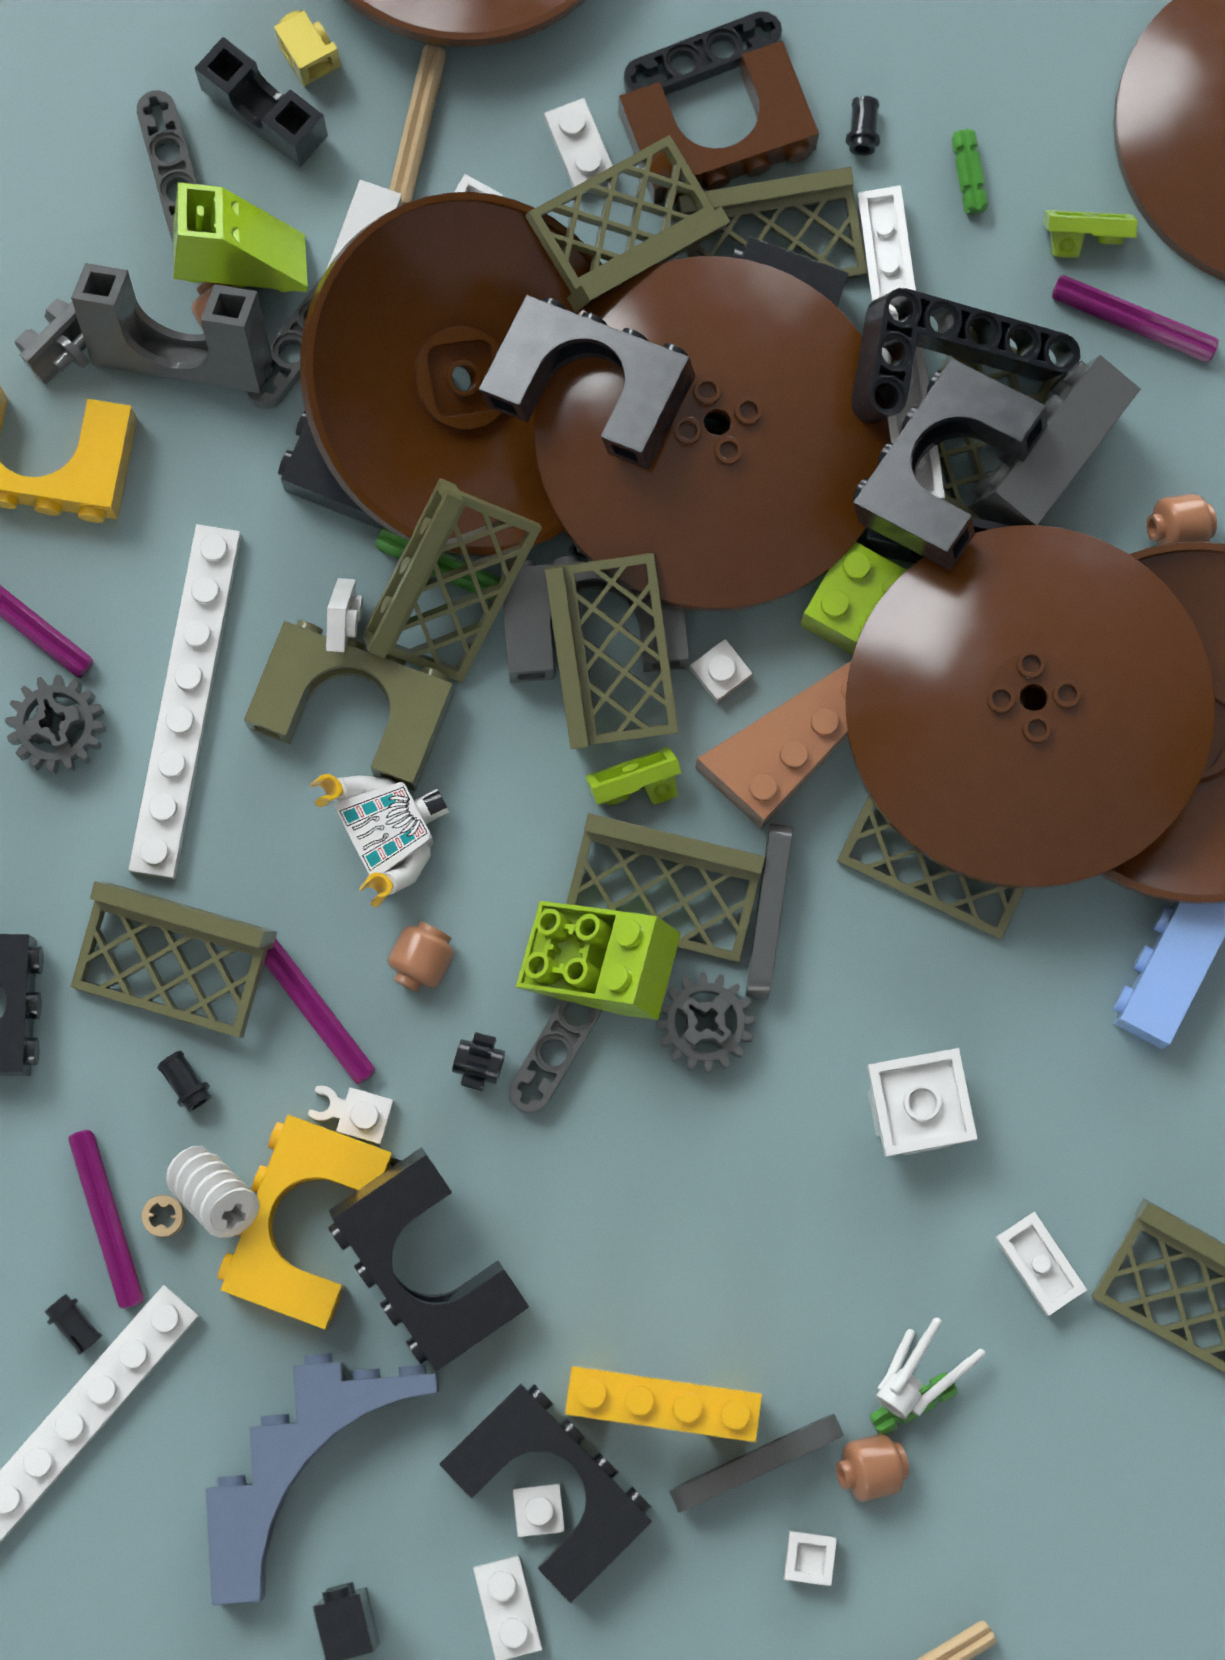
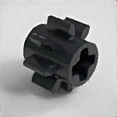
(478, 1061)

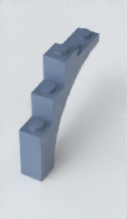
(245, 1514)

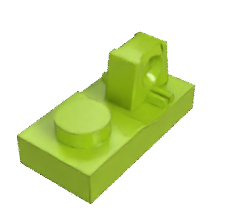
(1069, 228)
(652, 771)

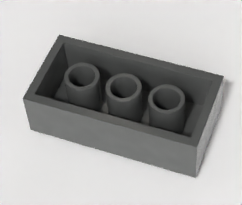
(1078, 418)

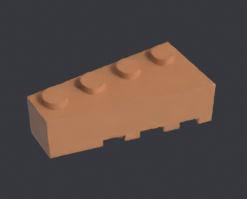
(780, 750)

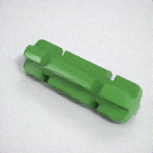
(969, 171)
(886, 1422)

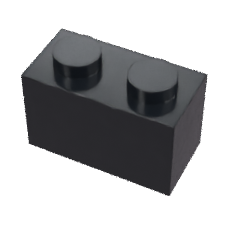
(346, 1622)

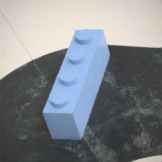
(1170, 971)

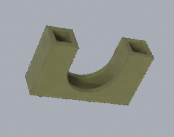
(302, 664)

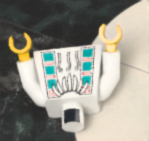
(384, 827)

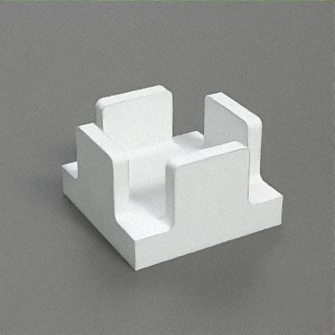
(920, 1103)

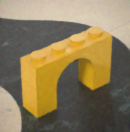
(93, 477)
(258, 1268)
(663, 1404)

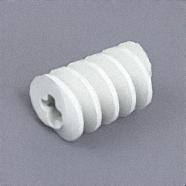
(212, 1192)

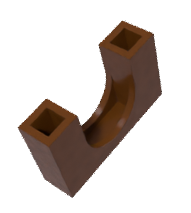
(780, 134)

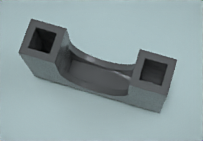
(123, 337)
(530, 620)

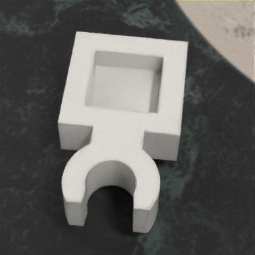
(360, 1115)

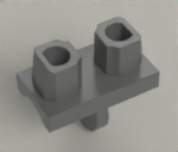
(55, 345)

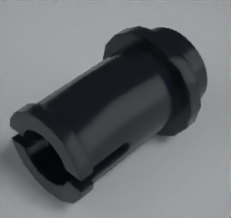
(863, 135)
(184, 1081)
(72, 1323)

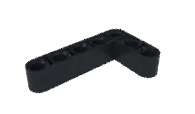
(951, 339)

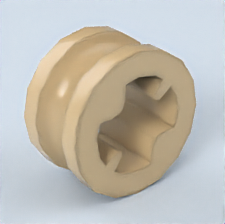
(165, 1202)

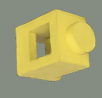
(306, 47)

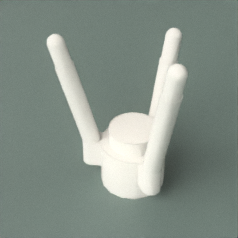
(901, 1389)

